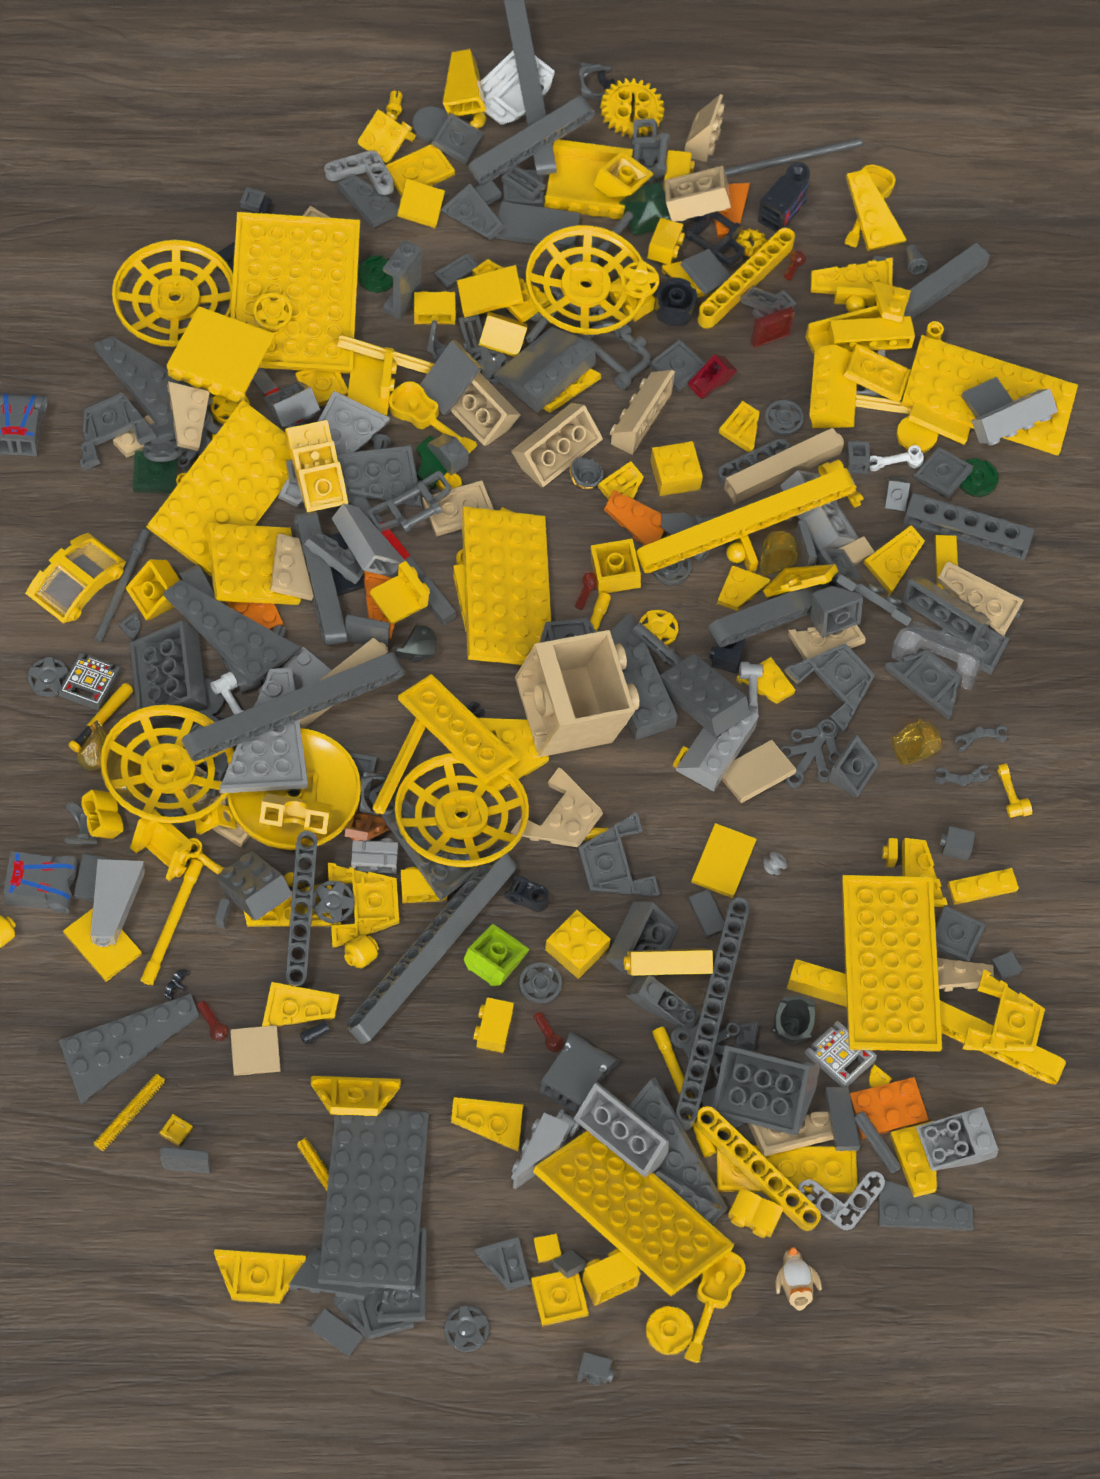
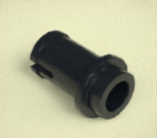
(313, 1032)

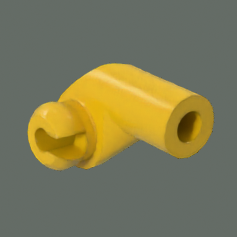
(479, 120)

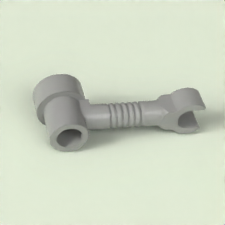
(751, 672)

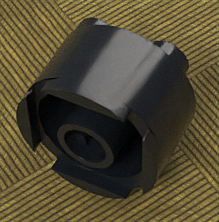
(675, 302)

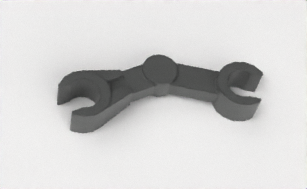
(979, 732)
(963, 780)

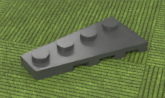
(929, 1211)

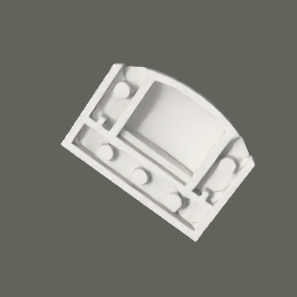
(503, 89)

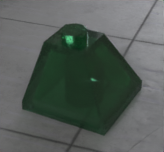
(647, 207)

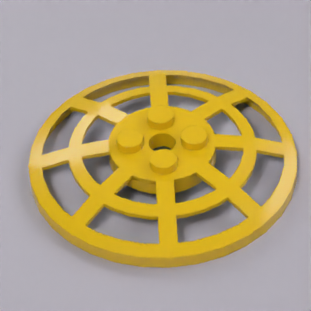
(579, 272)
(168, 287)
(156, 758)
(456, 802)

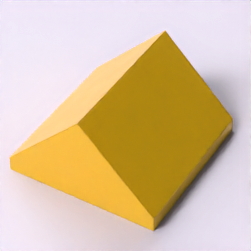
(503, 334)

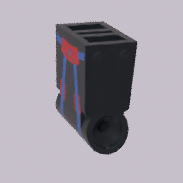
(785, 198)

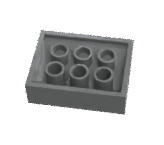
(547, 367)
(169, 668)
(765, 1089)

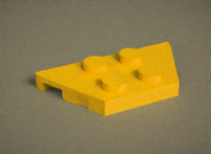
(355, 1094)
(257, 1275)

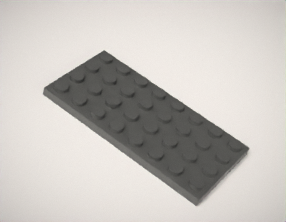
(374, 1200)

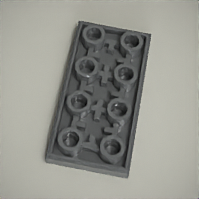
(534, 223)

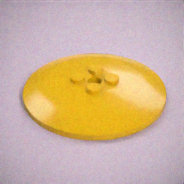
(330, 779)

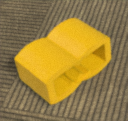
(102, 814)
(755, 1213)

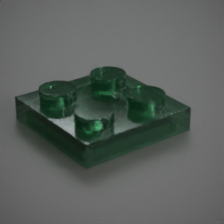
(154, 475)

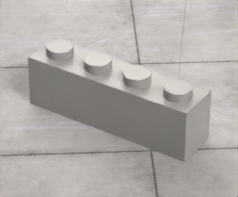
(1014, 416)

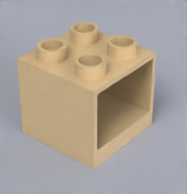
(576, 692)

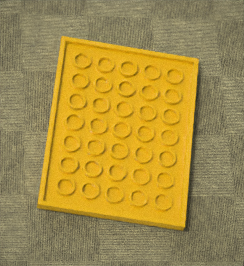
(315, 269)

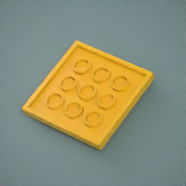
(244, 563)

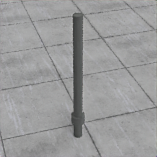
(136, 550)

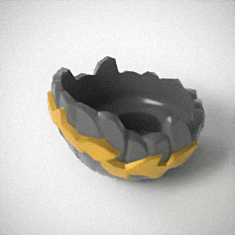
(586, 473)

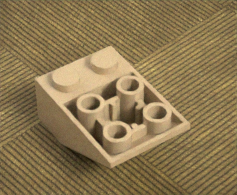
(705, 130)

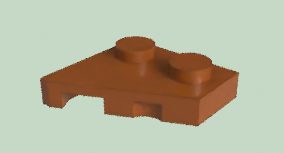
(365, 826)

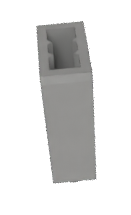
(366, 541)
(113, 897)

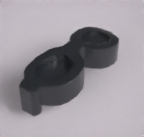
(603, 80)
(178, 976)

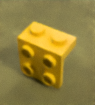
(385, 135)
(401, 594)

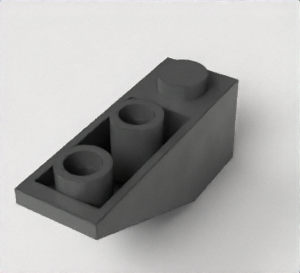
(662, 1002)

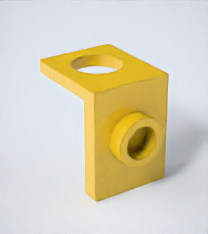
(215, 819)

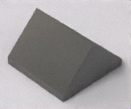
(843, 564)
(853, 767)

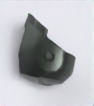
(419, 645)
(794, 1019)

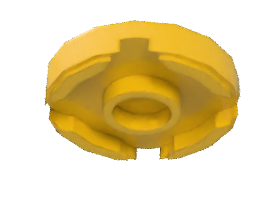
(914, 434)
(669, 1330)

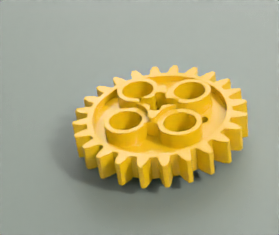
(614, 106)

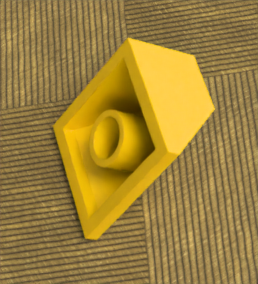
(621, 176)

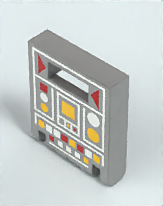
(834, 1055)

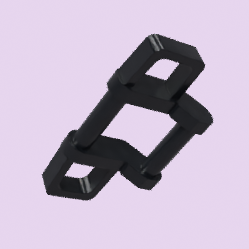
(727, 242)

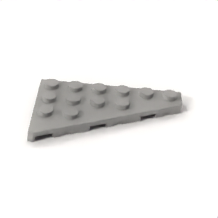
(273, 758)

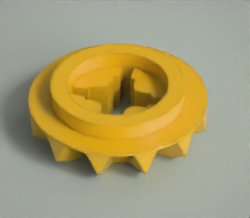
(758, 238)

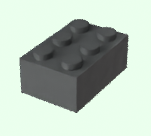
(253, 885)

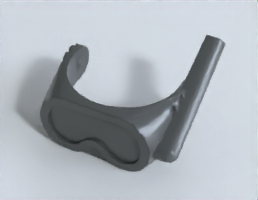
(584, 70)
(434, 345)
(368, 777)
(81, 819)

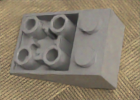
(547, 1137)
(958, 1140)

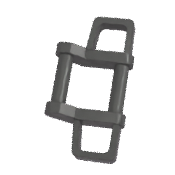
(657, 141)
(420, 488)

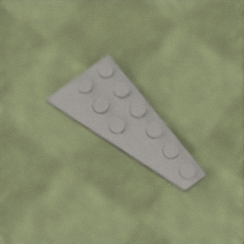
(350, 429)

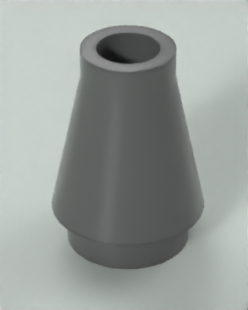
(915, 260)

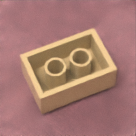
(697, 194)

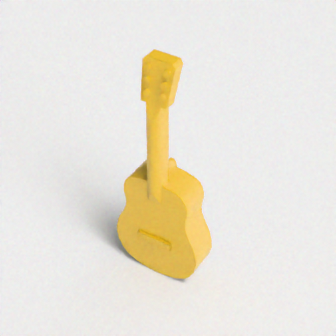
(885, 183)
(412, 404)
(715, 1292)

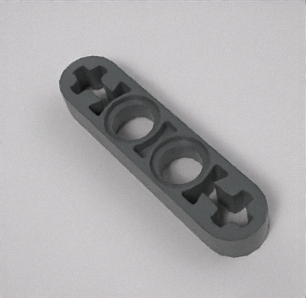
(751, 458)

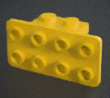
(372, 381)

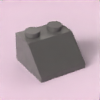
(292, 404)
(835, 610)

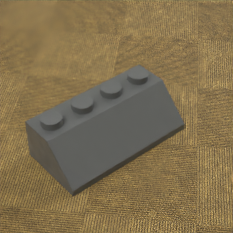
(945, 609)

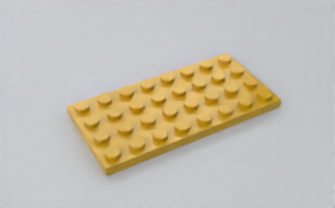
(946, 371)
(226, 484)
(504, 583)
(891, 963)
(634, 1212)

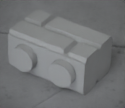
(375, 856)

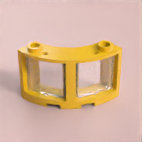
(75, 577)

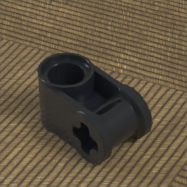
(523, 891)

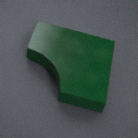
(430, 463)

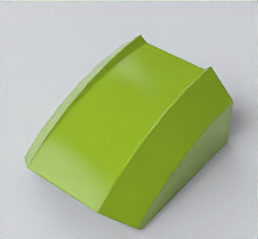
(495, 955)

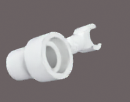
(913, 457)
(225, 685)

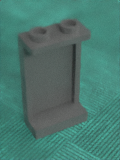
(406, 274)

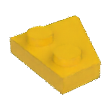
(741, 426)
(624, 481)
(740, 588)

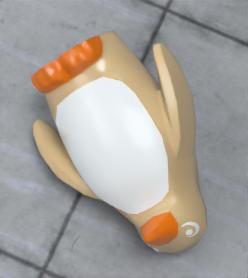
(797, 1279)

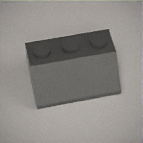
(643, 929)

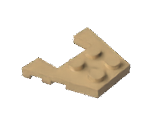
(570, 818)

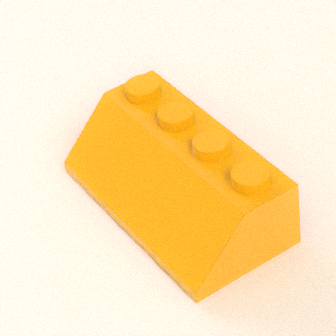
(832, 394)

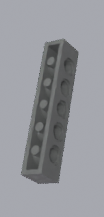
(975, 534)

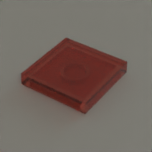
(772, 327)

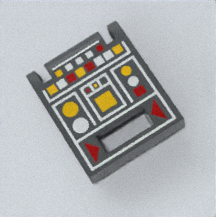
(92, 676)

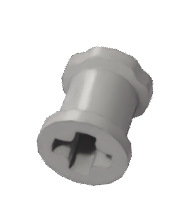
(574, 1126)

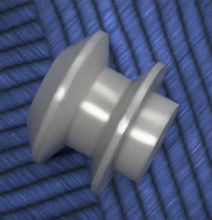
(774, 864)

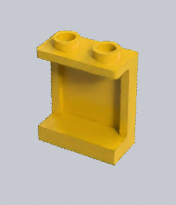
(165, 843)

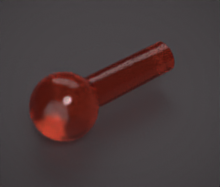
(797, 259)
(589, 582)
(217, 1030)
(553, 1041)

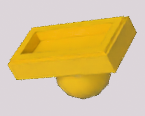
(854, 297)
(743, 551)

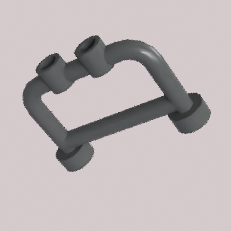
(624, 377)

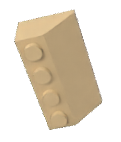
(485, 411)
(642, 411)
(557, 444)

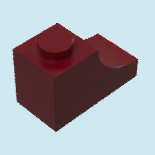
(712, 375)

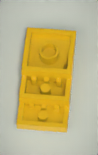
(316, 466)

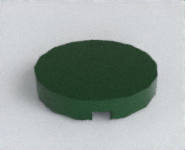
(372, 276)
(981, 480)

